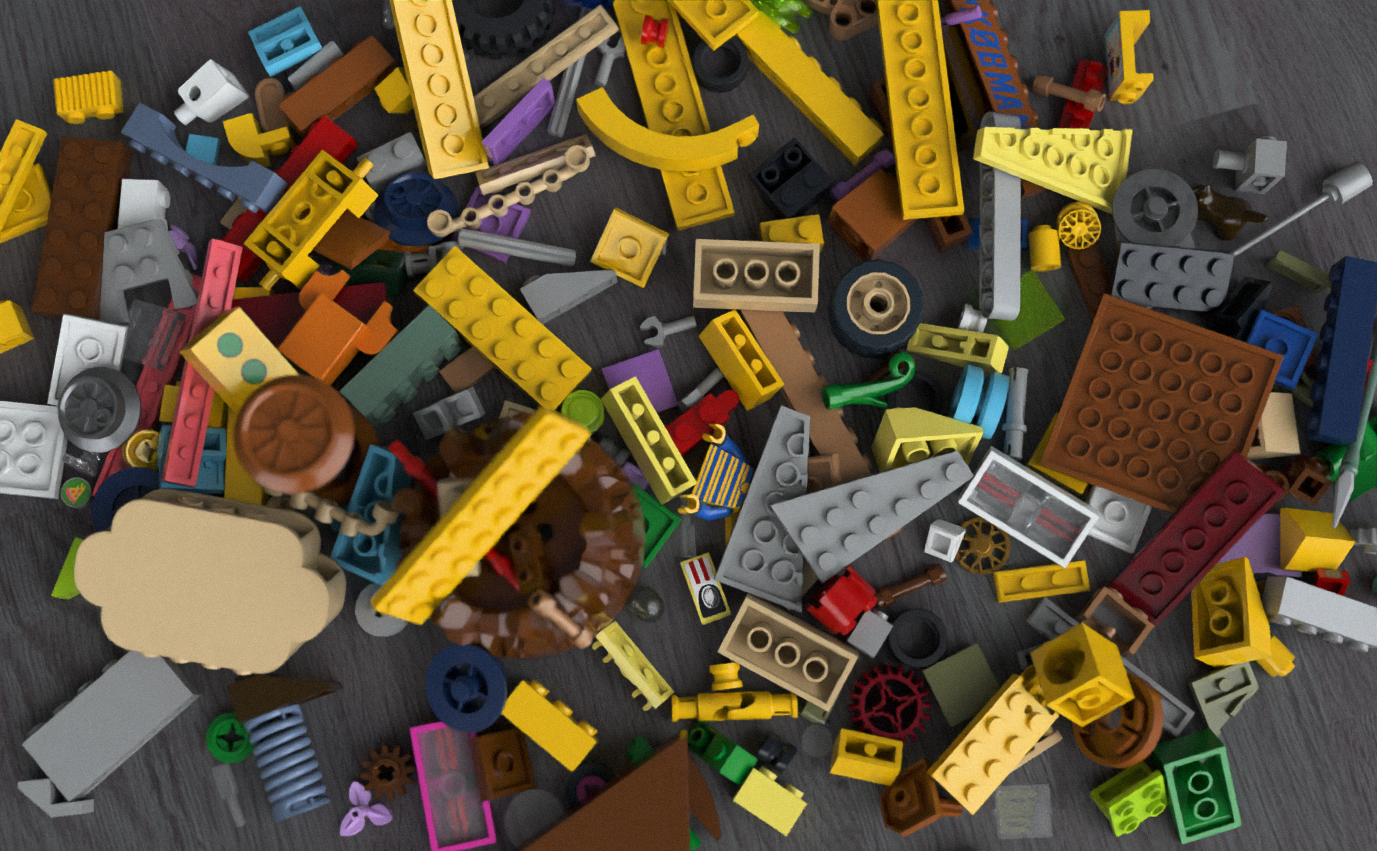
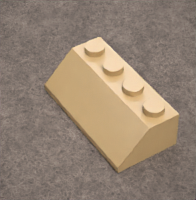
(788, 651)

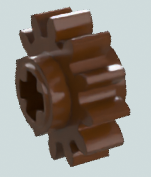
(375, 771)

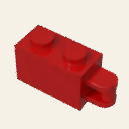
(689, 427)

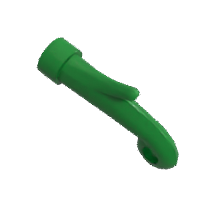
(865, 393)

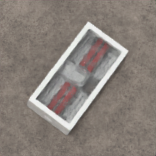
(1028, 506)

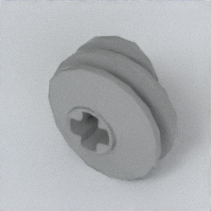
(370, 619)

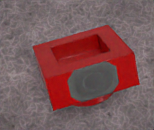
(1331, 580)

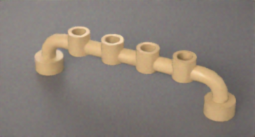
(441, 223)
(350, 521)

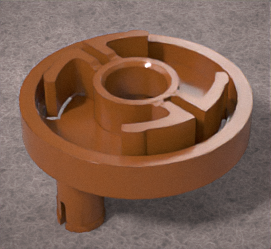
(1138, 727)

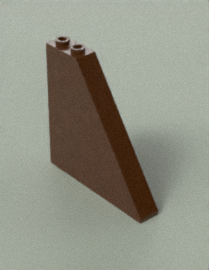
(632, 812)

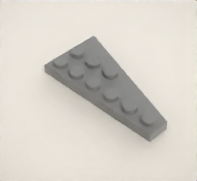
(854, 516)
(759, 550)

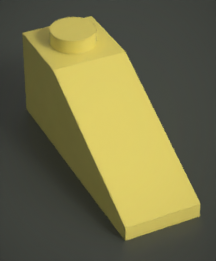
(959, 347)

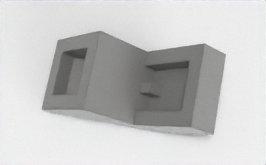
(49, 798)

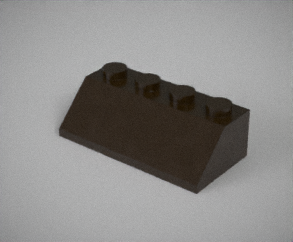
(965, 95)

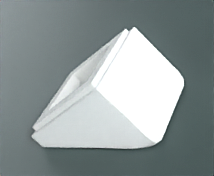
(944, 540)

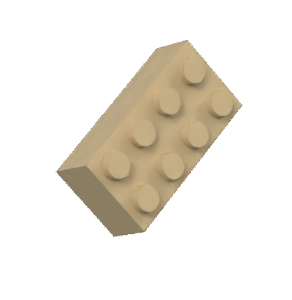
(756, 275)

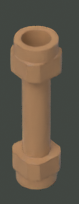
(1092, 100)
(576, 632)

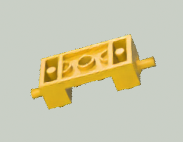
(286, 240)

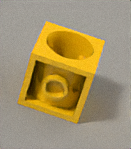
(1082, 675)

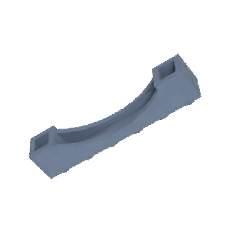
(252, 184)

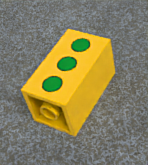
(235, 357)

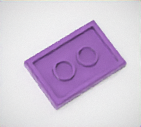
(519, 122)

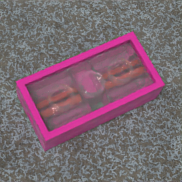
(450, 789)

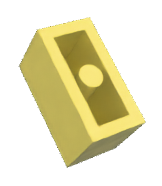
(769, 800)

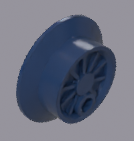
(407, 205)
(119, 490)
(466, 687)

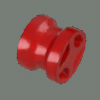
(654, 31)

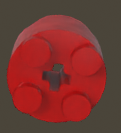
(841, 601)

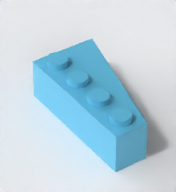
(374, 555)

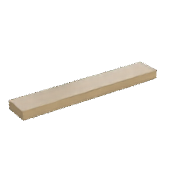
(545, 63)

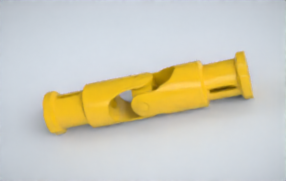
(711, 706)

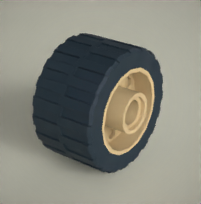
(879, 286)

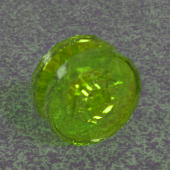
(783, 12)

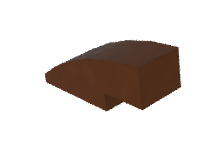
(701, 800)

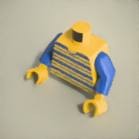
(721, 480)

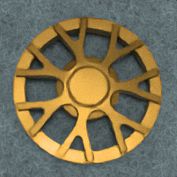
(982, 546)

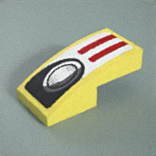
(705, 591)

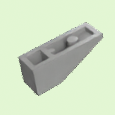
(559, 292)

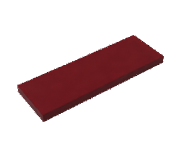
(280, 312)
(1196, 537)

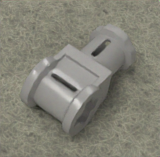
(415, 262)

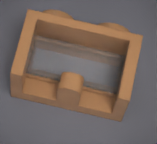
(1115, 620)

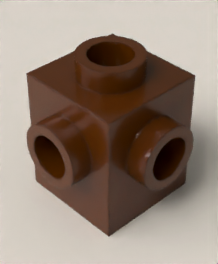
(1307, 478)

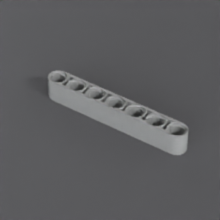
(999, 234)

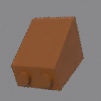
(870, 216)

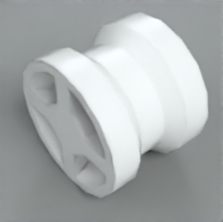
(971, 319)

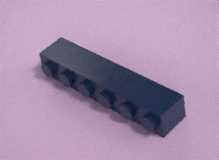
(1344, 352)

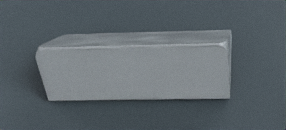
(315, 65)

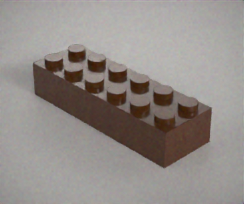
(80, 212)

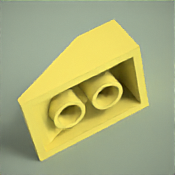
(917, 434)

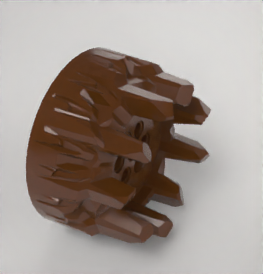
(589, 558)

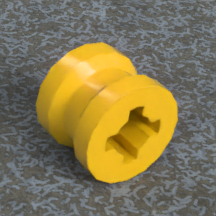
(725, 676)

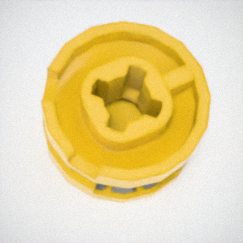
(1078, 224)
(142, 449)

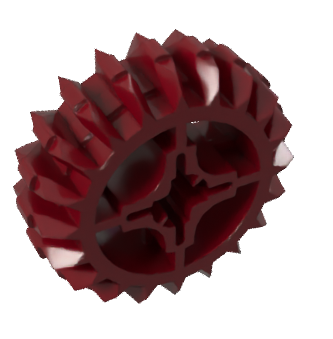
(883, 692)

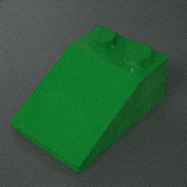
(1197, 785)

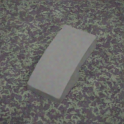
(449, 413)

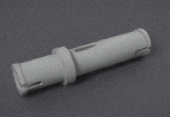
(1015, 413)

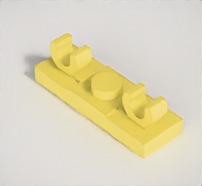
(633, 665)

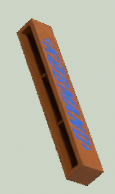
(996, 70)

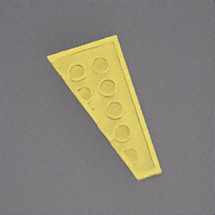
(1065, 160)

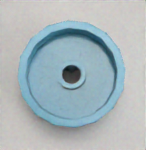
(982, 403)

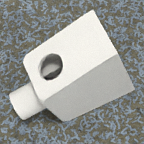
(209, 94)

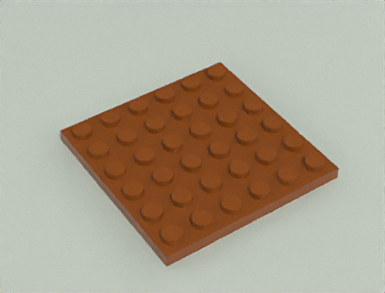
(1157, 405)

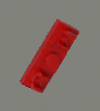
(1086, 77)

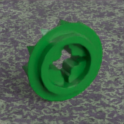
(220, 747)

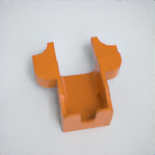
(329, 335)

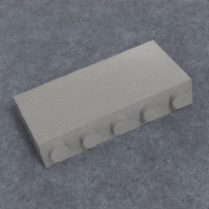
(109, 721)

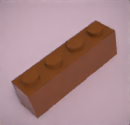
(338, 87)

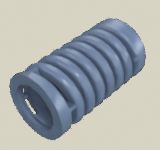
(282, 764)

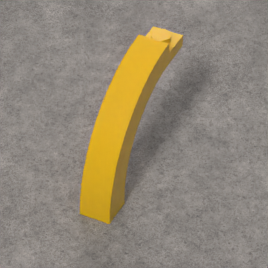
(659, 149)

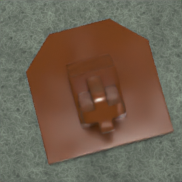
(914, 800)

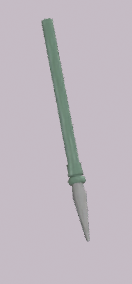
(1349, 465)

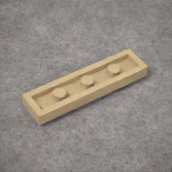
(529, 166)

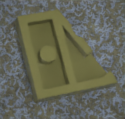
(1222, 693)

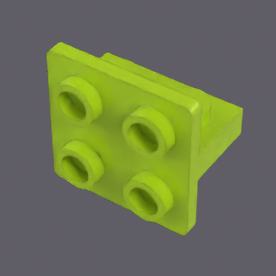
(1131, 797)

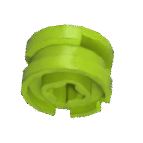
(584, 409)

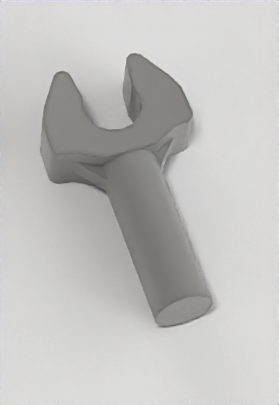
(609, 55)
(665, 329)
(700, 390)

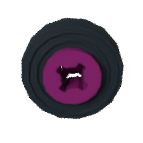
(586, 780)

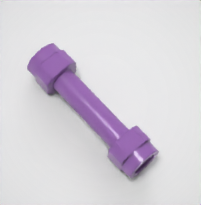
(882, 160)

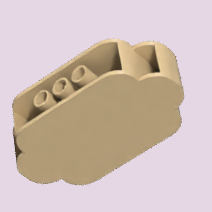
(210, 580)

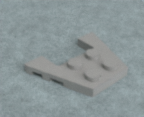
(138, 258)

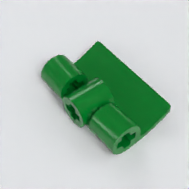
(1367, 468)

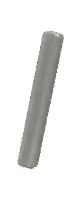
(516, 247)

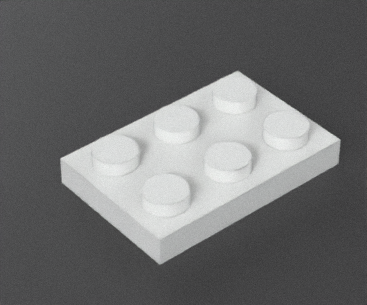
(85, 345)

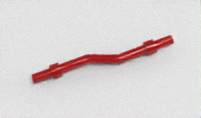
(417, 469)

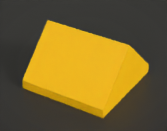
(1311, 541)

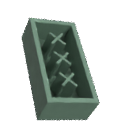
(403, 366)

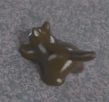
(1225, 213)

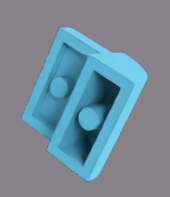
(285, 41)
(211, 470)

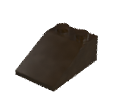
(261, 694)

